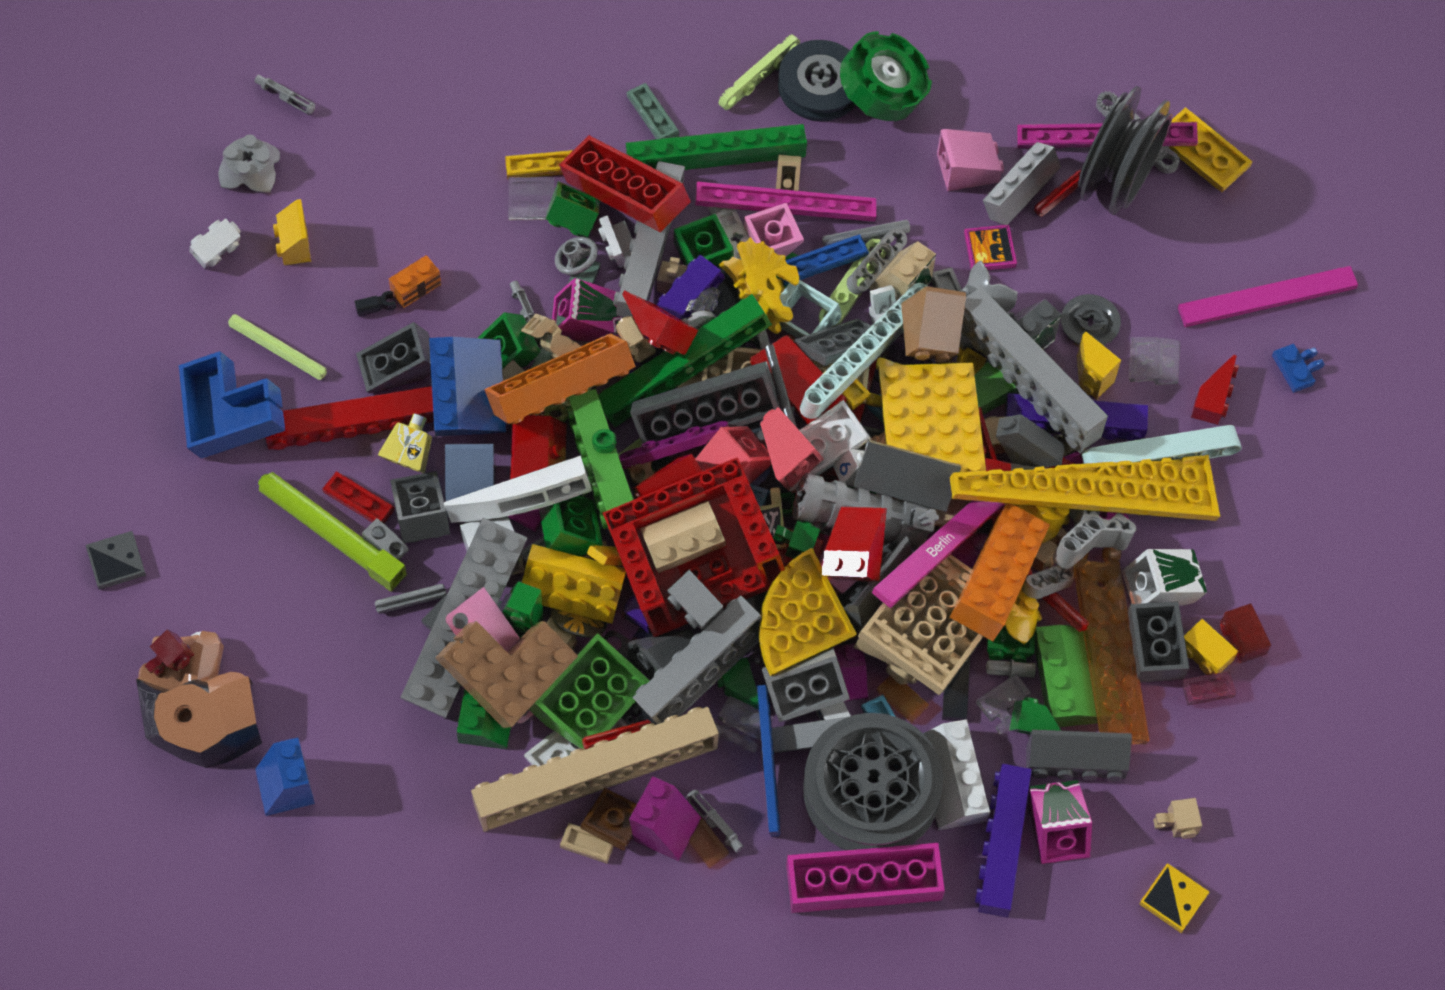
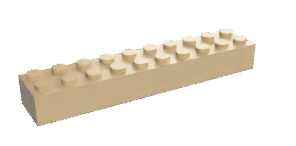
(595, 768)

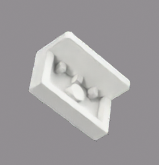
(618, 239)

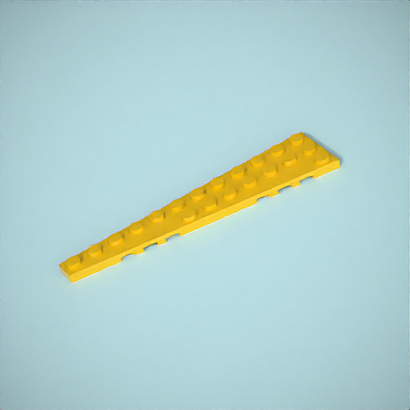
(1144, 488)

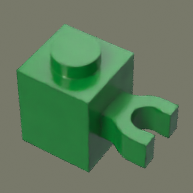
(799, 540)

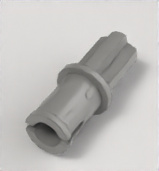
(1010, 668)

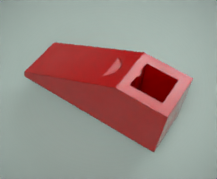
(1211, 397)

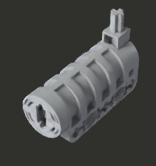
(821, 502)

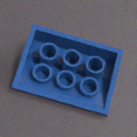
(459, 375)

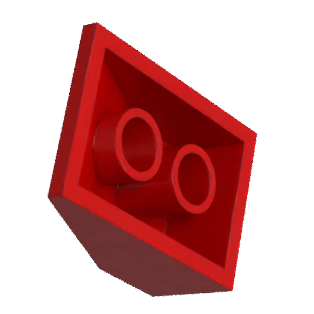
(660, 325)
(856, 545)

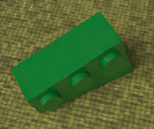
(522, 607)

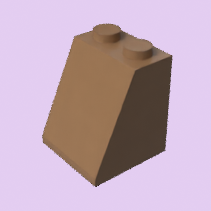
(933, 323)

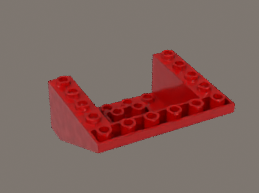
(739, 569)

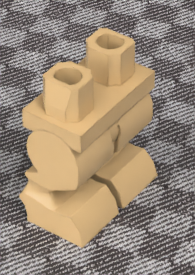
(550, 335)

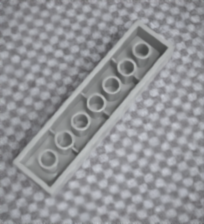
(1032, 371)
(485, 565)

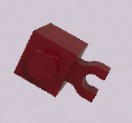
(170, 652)

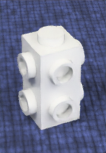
(221, 238)

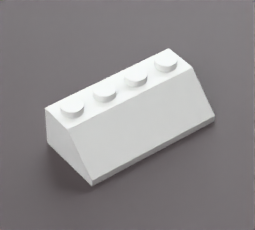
(963, 792)

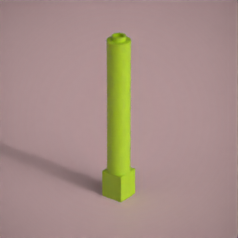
(379, 564)

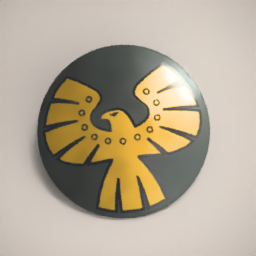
(577, 624)

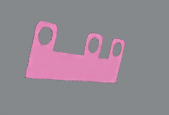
(484, 610)

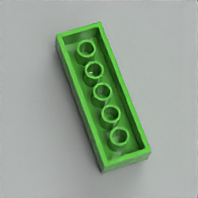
(603, 470)

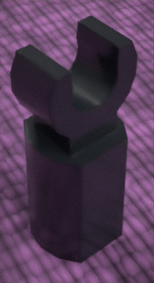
(374, 303)

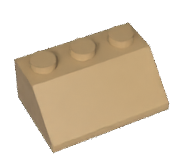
(683, 537)

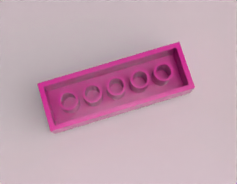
(865, 877)

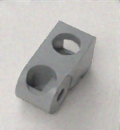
(383, 538)

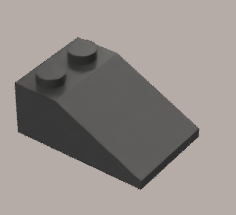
(396, 359)
(420, 507)

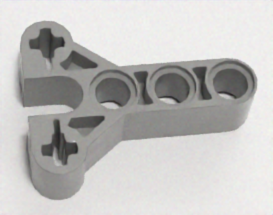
(1092, 532)

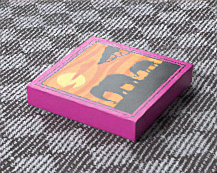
(990, 245)

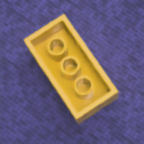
(574, 583)

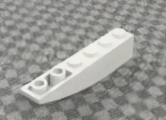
(522, 493)

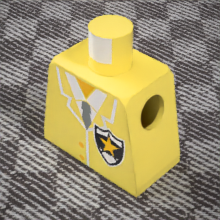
(408, 445)

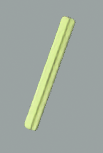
(277, 347)

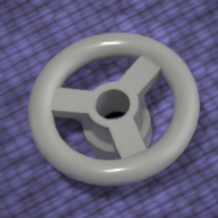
(575, 253)

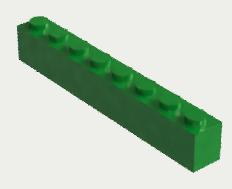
(722, 148)
(669, 370)

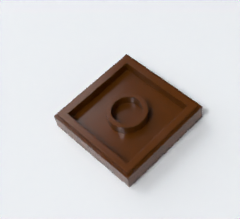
(610, 819)

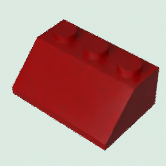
(537, 444)

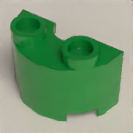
(1009, 648)

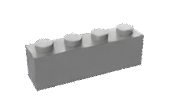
(1021, 183)

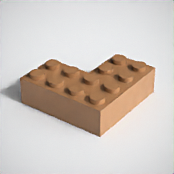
(503, 680)

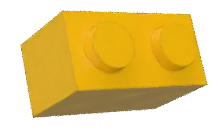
(1208, 648)

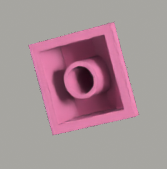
(776, 228)

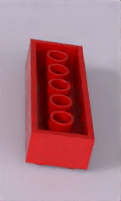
(624, 183)

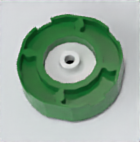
(885, 76)

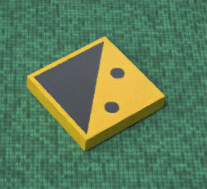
(1174, 898)

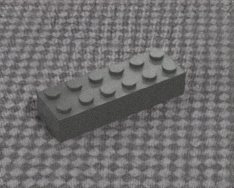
(731, 397)

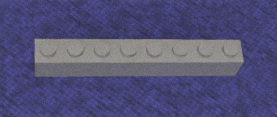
(645, 253)

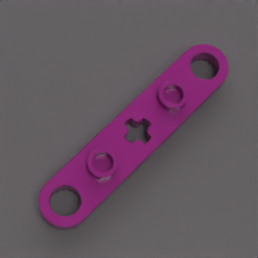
(655, 450)

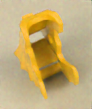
(757, 276)

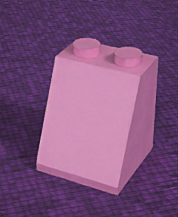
(968, 159)

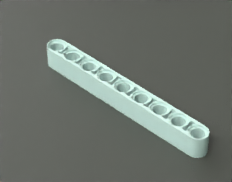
(856, 359)

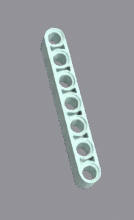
(1211, 441)

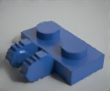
(1294, 368)

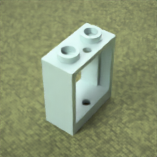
(791, 296)

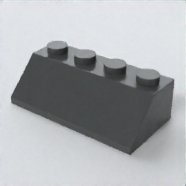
(859, 601)
(1078, 754)

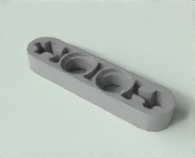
(878, 262)

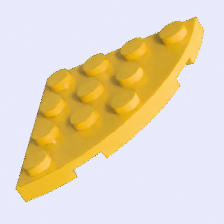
(801, 615)

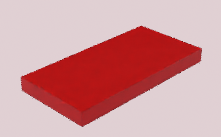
(796, 371)

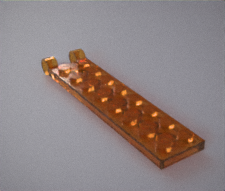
(1110, 647)

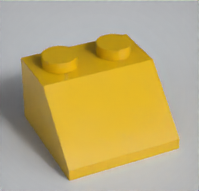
(292, 234)
(1095, 366)

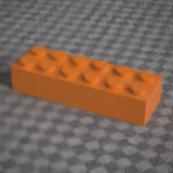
(560, 378)
(1000, 571)

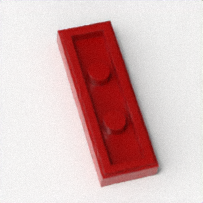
(357, 498)

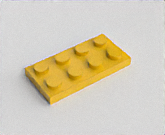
(1213, 156)

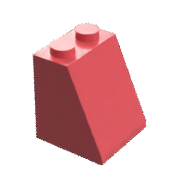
(733, 443)
(788, 448)

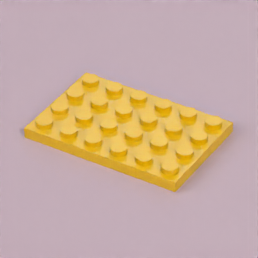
(933, 412)

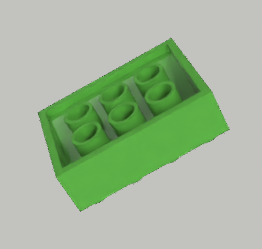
(1065, 675)
(589, 693)

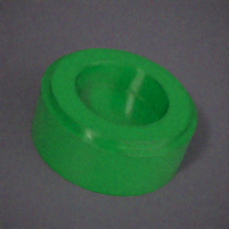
(604, 441)

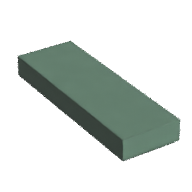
(652, 112)

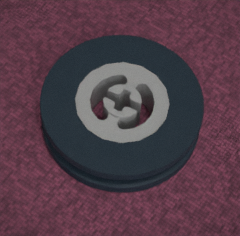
(817, 99)

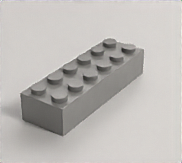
(701, 662)

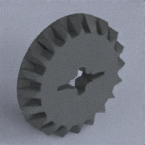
(1104, 315)

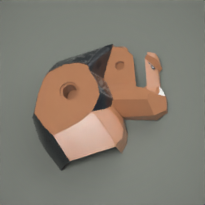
(197, 711)

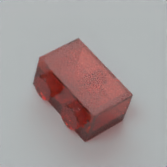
(1245, 633)

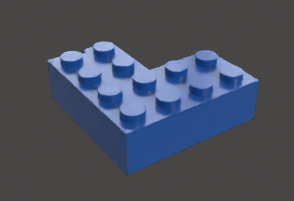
(221, 414)

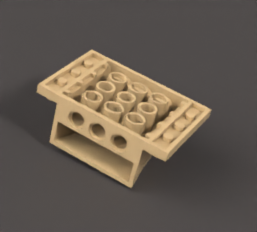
(918, 629)

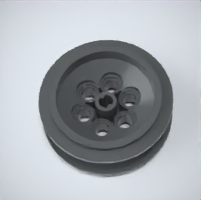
(1125, 150)
(849, 819)

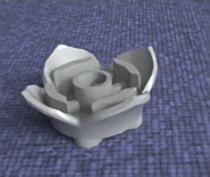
(257, 173)
(1000, 293)

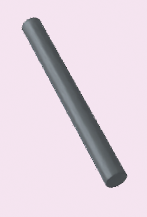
(779, 382)

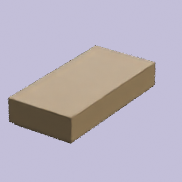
(585, 844)

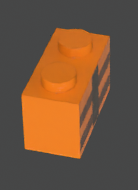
(415, 281)

